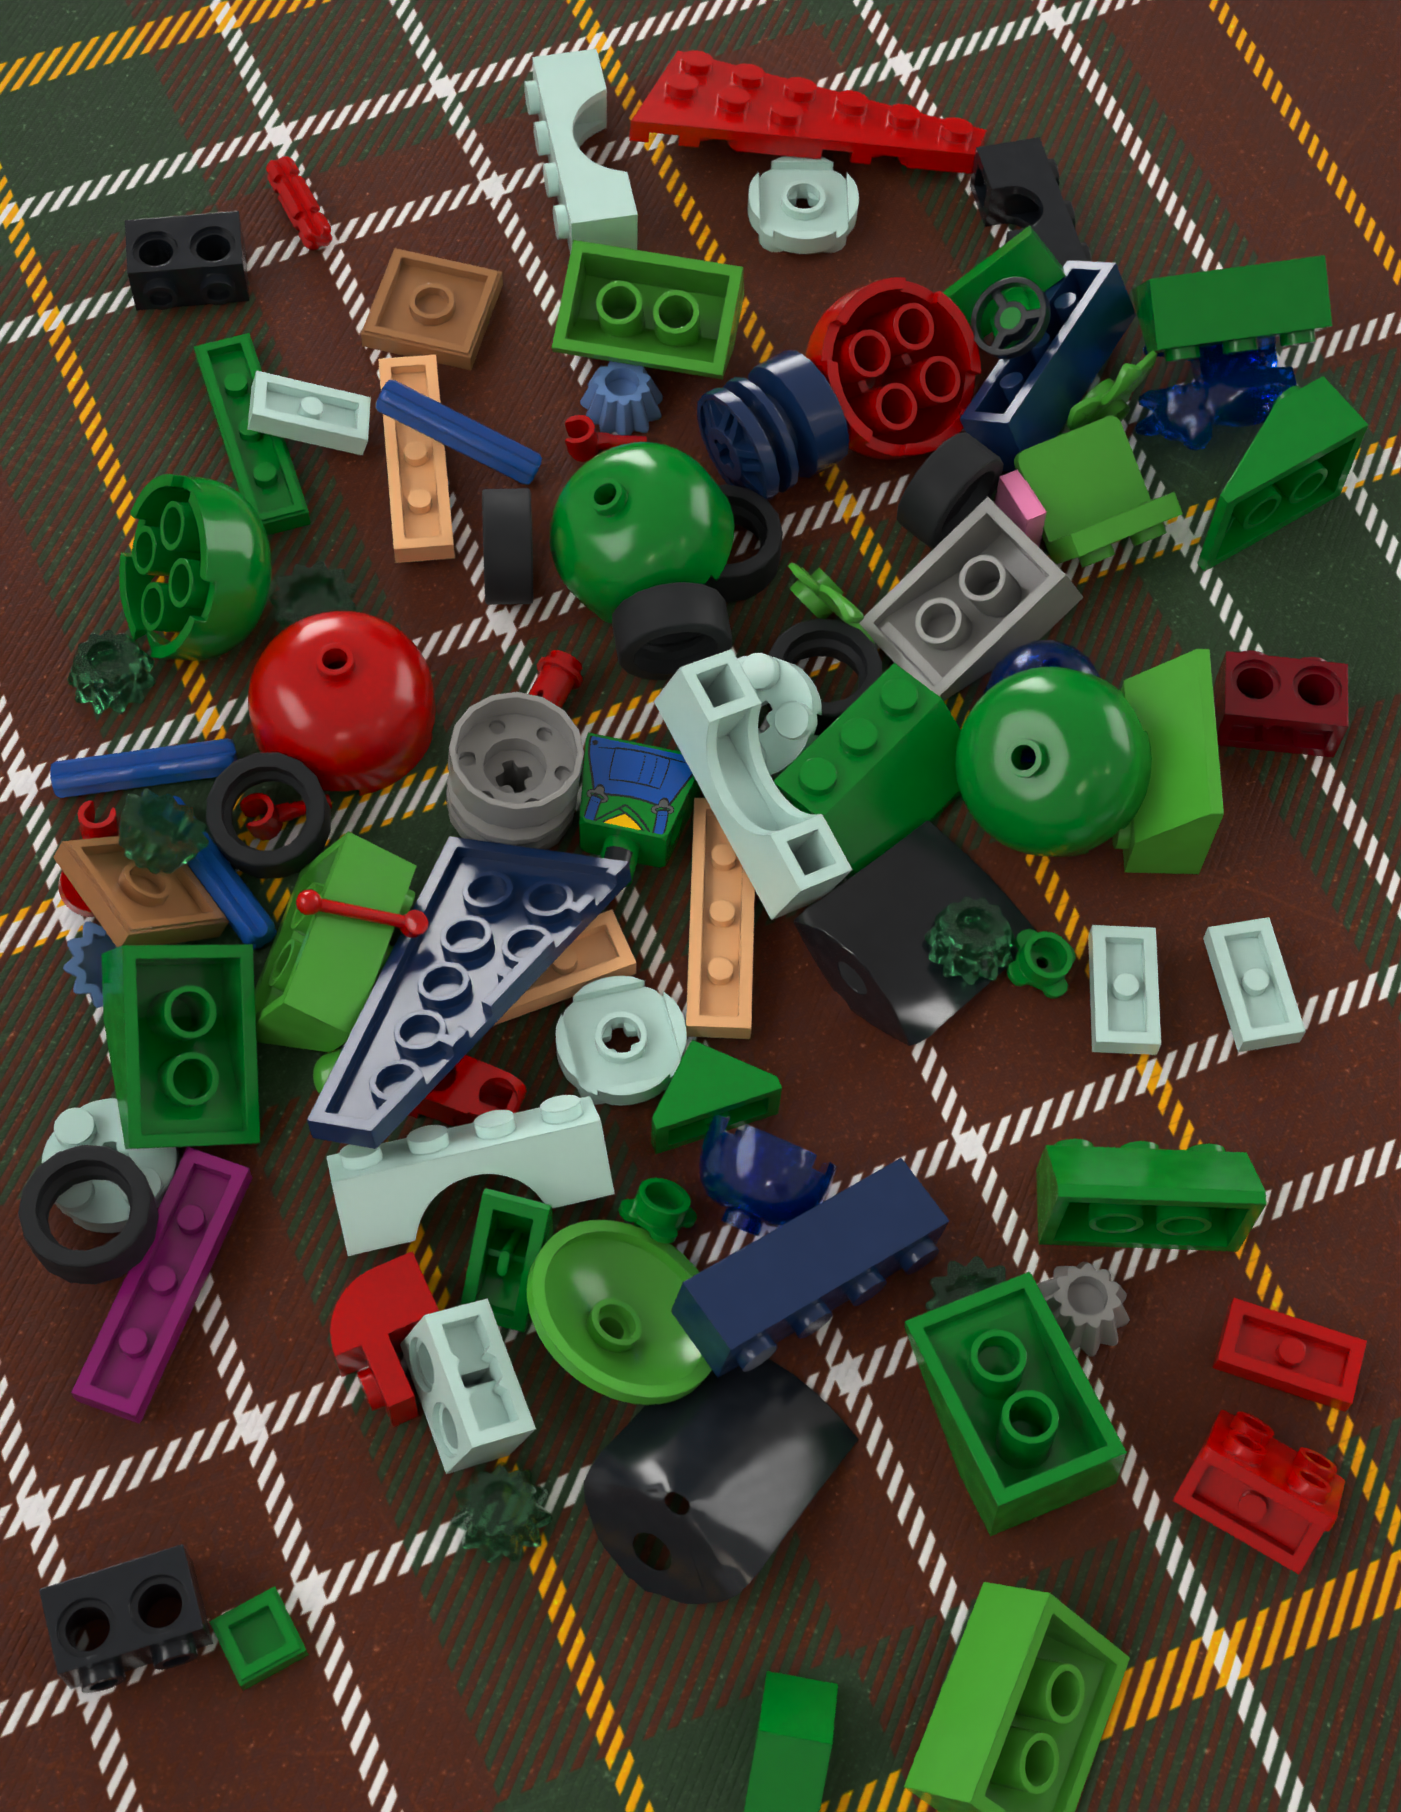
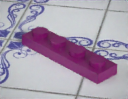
(163, 1286)

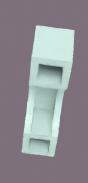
(571, 107)
(715, 725)
(548, 1148)

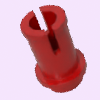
(557, 677)

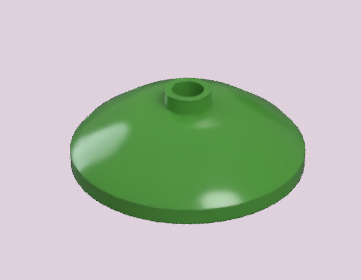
(605, 1311)

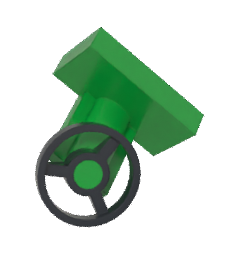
(1009, 295)

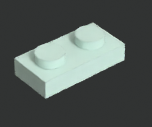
(309, 413)
(1254, 984)
(1124, 990)

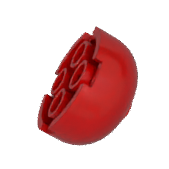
(897, 365)
(344, 700)

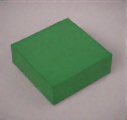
(258, 1638)

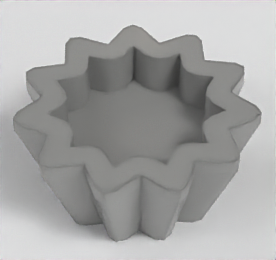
(1086, 1305)

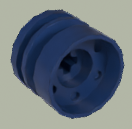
(773, 425)

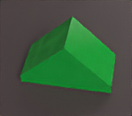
(708, 1086)
(503, 1249)
(791, 1745)

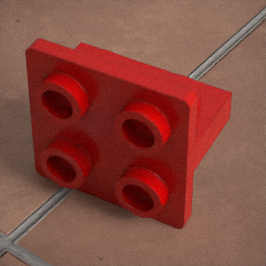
(1262, 1489)

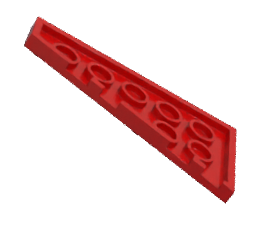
(795, 117)

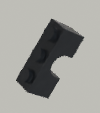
(1021, 188)

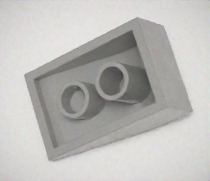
(970, 603)

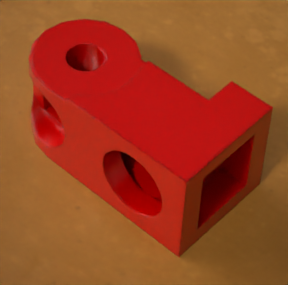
(471, 1091)

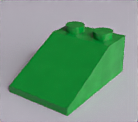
(1288, 469)
(183, 1043)
(1014, 1404)

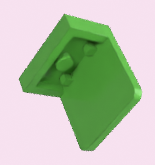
(1092, 493)

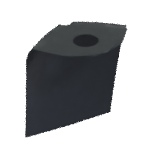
(874, 929)
(743, 1456)

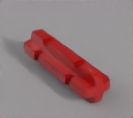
(299, 203)

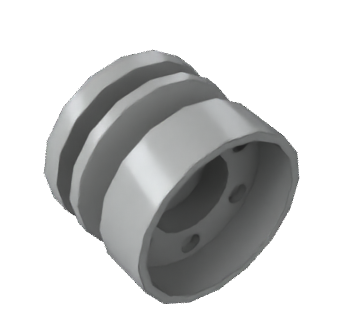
(514, 771)

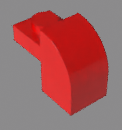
(371, 1324)

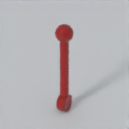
(411, 924)

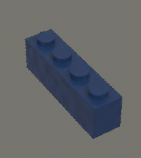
(1033, 394)
(809, 1268)

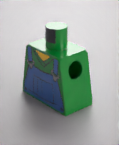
(634, 801)

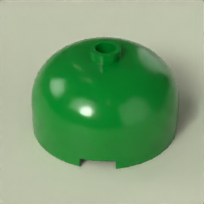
(637, 523)
(215, 565)
(1086, 769)

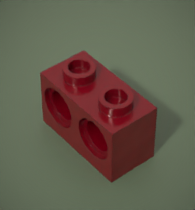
(1279, 715)

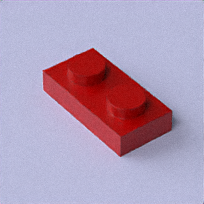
(1290, 1354)

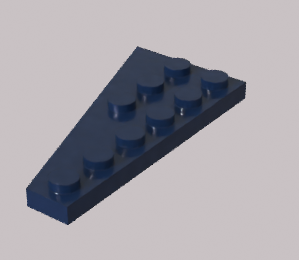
(491, 932)

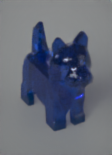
(1226, 392)

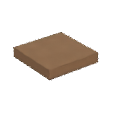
(432, 308)
(133, 901)

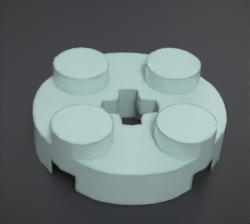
(796, 229)
(793, 706)
(604, 1072)
(101, 1203)

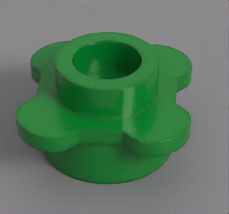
(1051, 950)
(660, 1209)

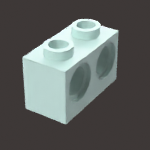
(467, 1385)

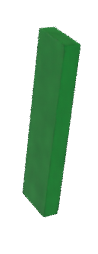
(256, 458)

